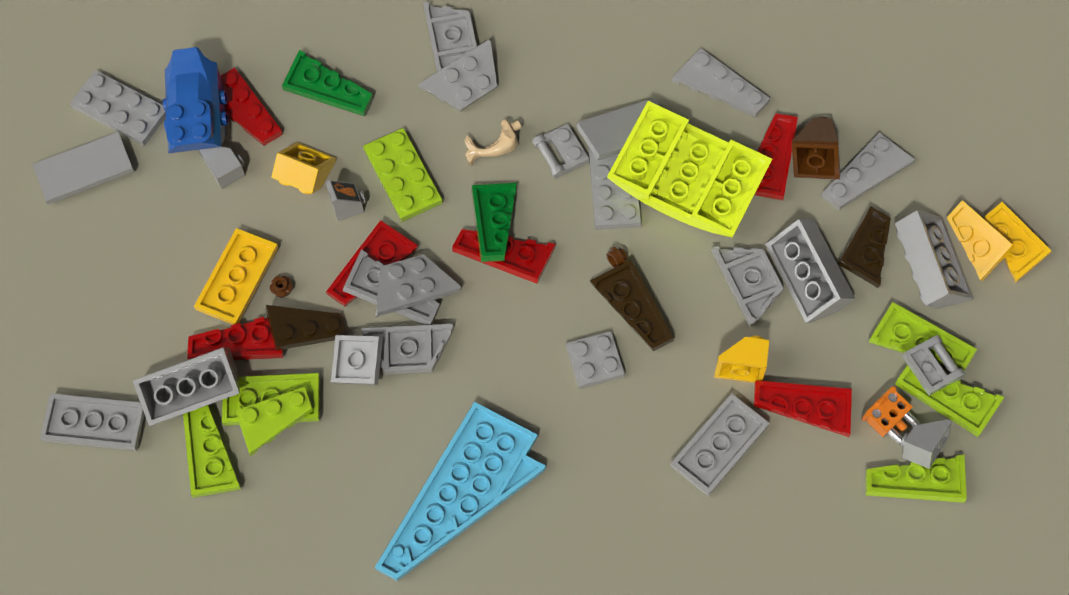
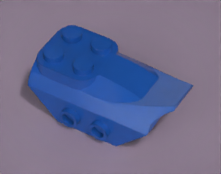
(194, 102)

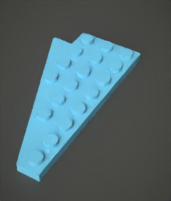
(473, 477)

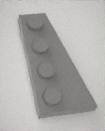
(713, 78)
(364, 284)

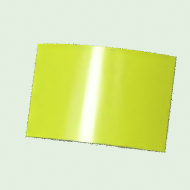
(688, 171)

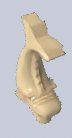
(504, 145)

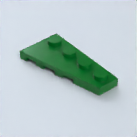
(318, 83)
(493, 216)

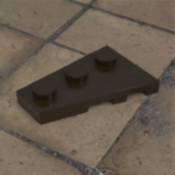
(867, 247)
(302, 327)

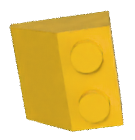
(302, 167)
(744, 360)

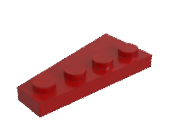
(247, 110)
(778, 147)
(381, 245)
(814, 405)

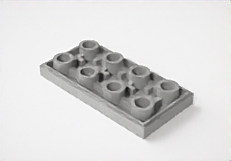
(609, 131)
(82, 168)

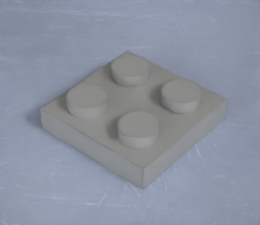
(356, 360)
(594, 360)

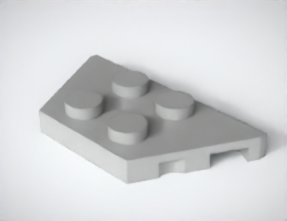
(449, 33)
(464, 79)
(749, 279)
(411, 283)
(411, 347)

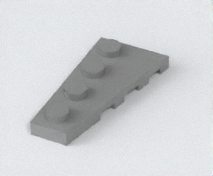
(869, 168)

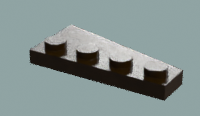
(631, 300)

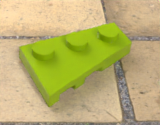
(270, 417)

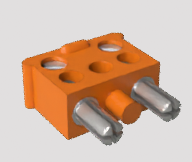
(881, 412)

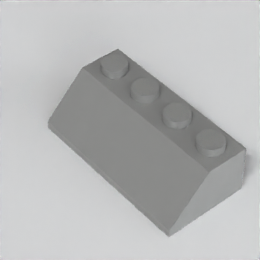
(933, 260)
(810, 270)
(188, 386)

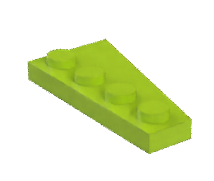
(904, 330)
(958, 402)
(206, 455)
(940, 483)

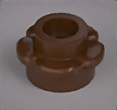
(616, 256)
(285, 290)

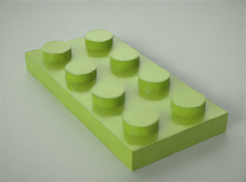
(402, 174)
(260, 388)

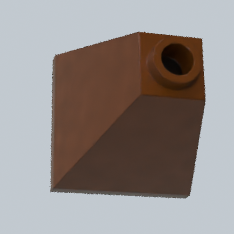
(816, 151)

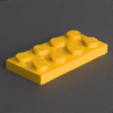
(236, 277)

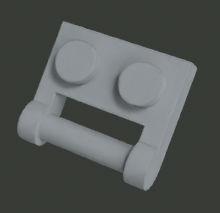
(567, 148)
(928, 369)

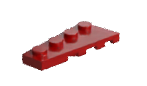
(522, 258)
(245, 341)

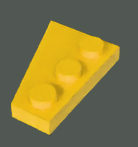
(980, 240)
(1028, 247)

